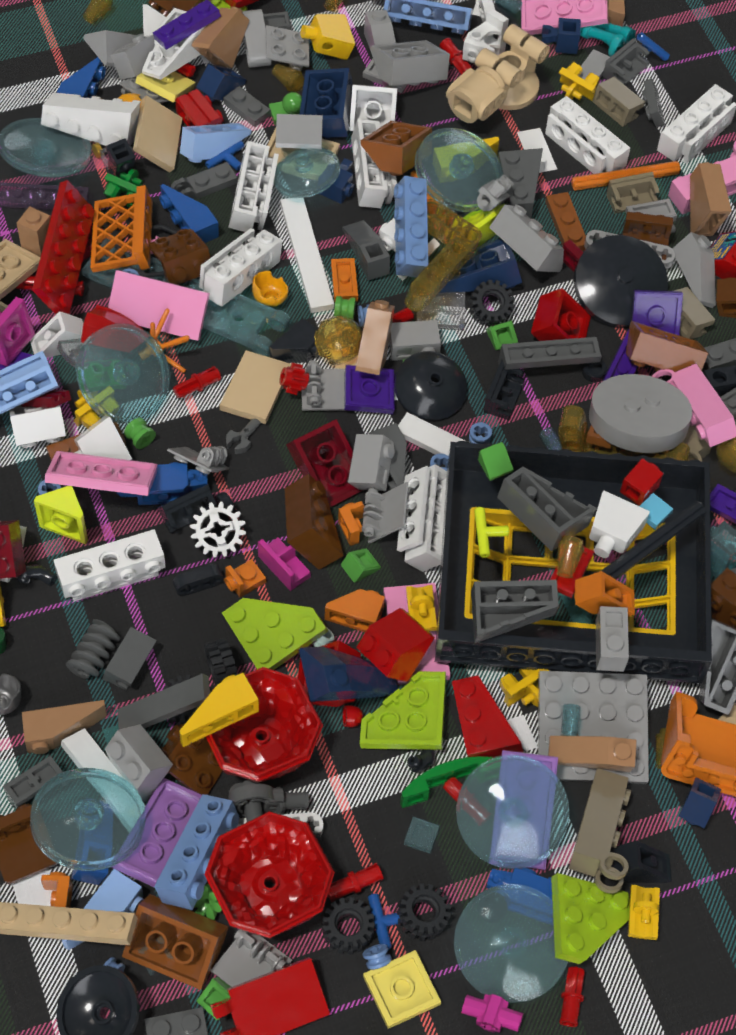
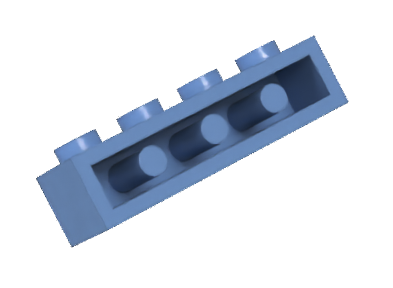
(431, 13)
(411, 226)
(183, 875)

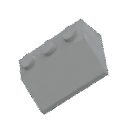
(410, 63)
(528, 239)

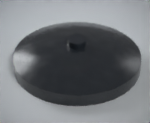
(611, 273)

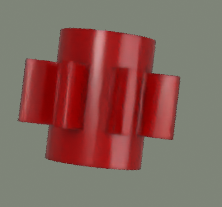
(294, 378)

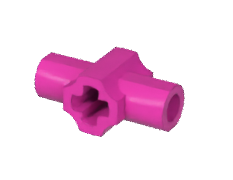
(492, 1013)

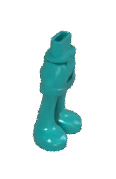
(611, 34)

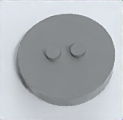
(640, 413)

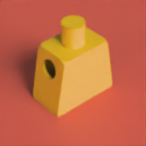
(330, 35)

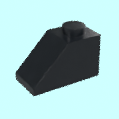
(296, 344)
(644, 863)

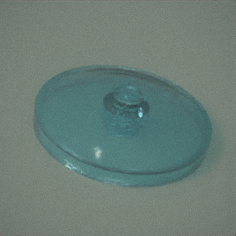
(43, 150)
(456, 167)
(122, 373)
(512, 811)
(87, 819)
(508, 943)

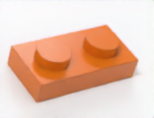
(344, 278)

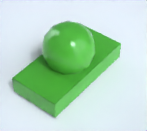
(290, 105)

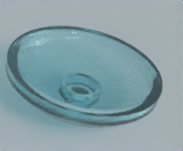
(306, 172)

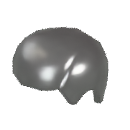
(9, 693)

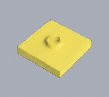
(168, 87)
(402, 989)

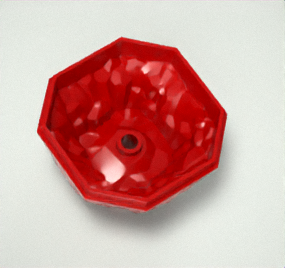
(284, 722)
(263, 852)

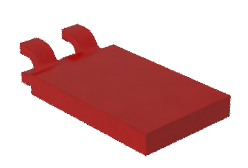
(274, 1001)

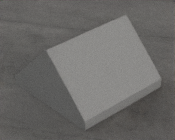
(106, 43)
(299, 131)

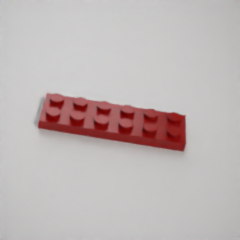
(63, 249)

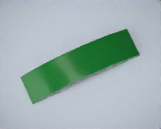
(419, 788)

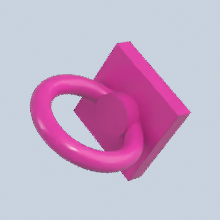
(15, 330)

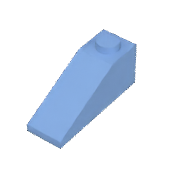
(209, 140)
(115, 894)

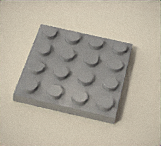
(609, 708)

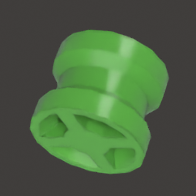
(345, 307)
(139, 433)

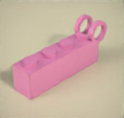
(680, 186)
(709, 412)

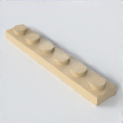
(67, 923)

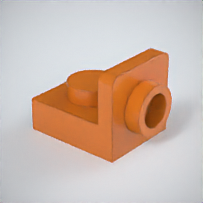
(349, 521)
(244, 578)
(63, 888)

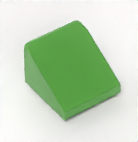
(502, 334)
(495, 461)
(359, 564)
(213, 993)

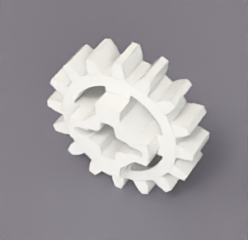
(221, 541)

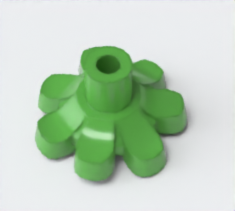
(208, 904)

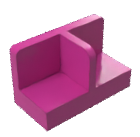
(283, 562)

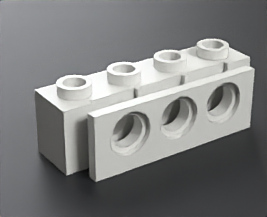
(698, 125)
(598, 137)
(371, 182)
(248, 188)
(237, 271)
(419, 551)
(110, 566)

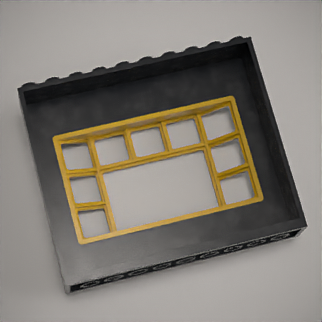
(672, 654)

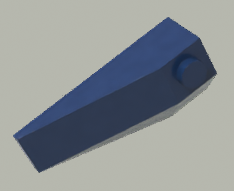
(491, 262)
(342, 676)

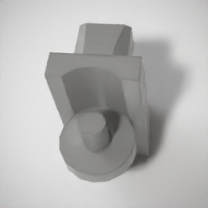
(494, 193)

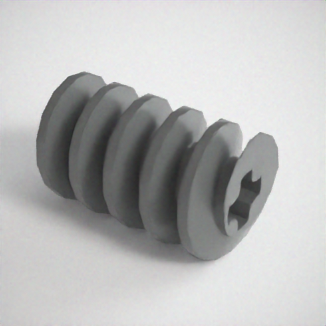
(92, 649)

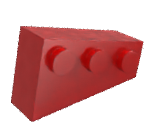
(481, 720)

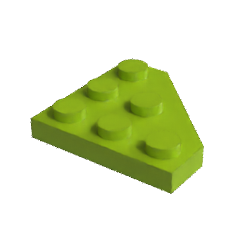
(273, 630)
(409, 716)
(584, 916)

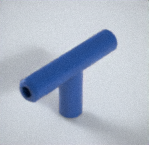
(651, 46)
(227, 155)
(382, 921)

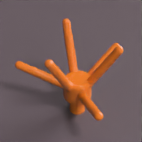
(155, 333)

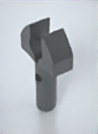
(245, 444)

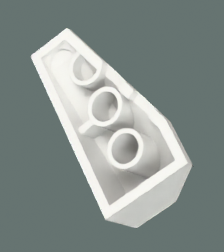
(164, 62)

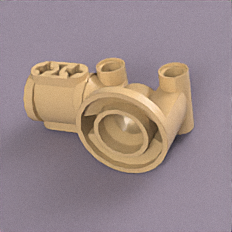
(501, 80)

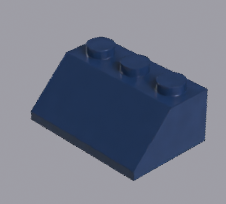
(328, 94)

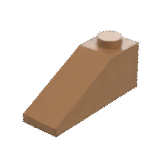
(48, 727)
(594, 752)

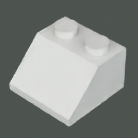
(373, 104)
(36, 425)

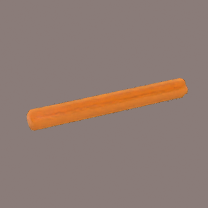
(602, 179)

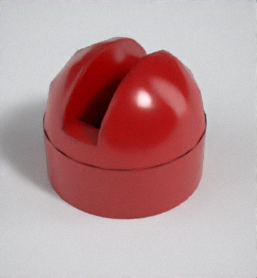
(351, 716)

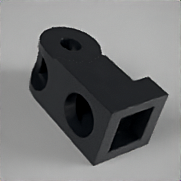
(120, 157)
(722, 379)

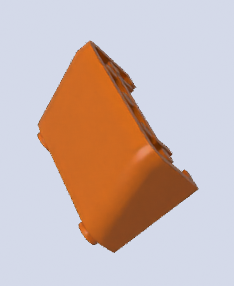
(698, 746)

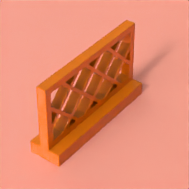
(139, 228)

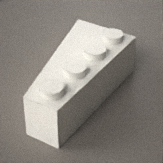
(92, 117)

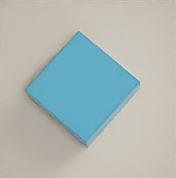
(658, 510)

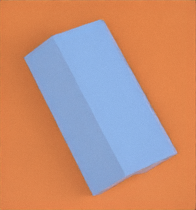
(25, 381)

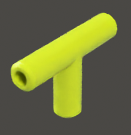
(485, 531)

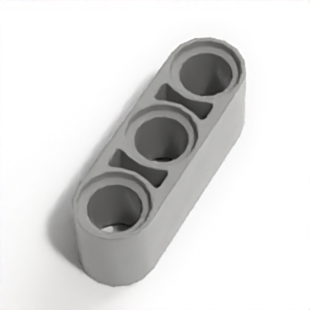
(255, 39)

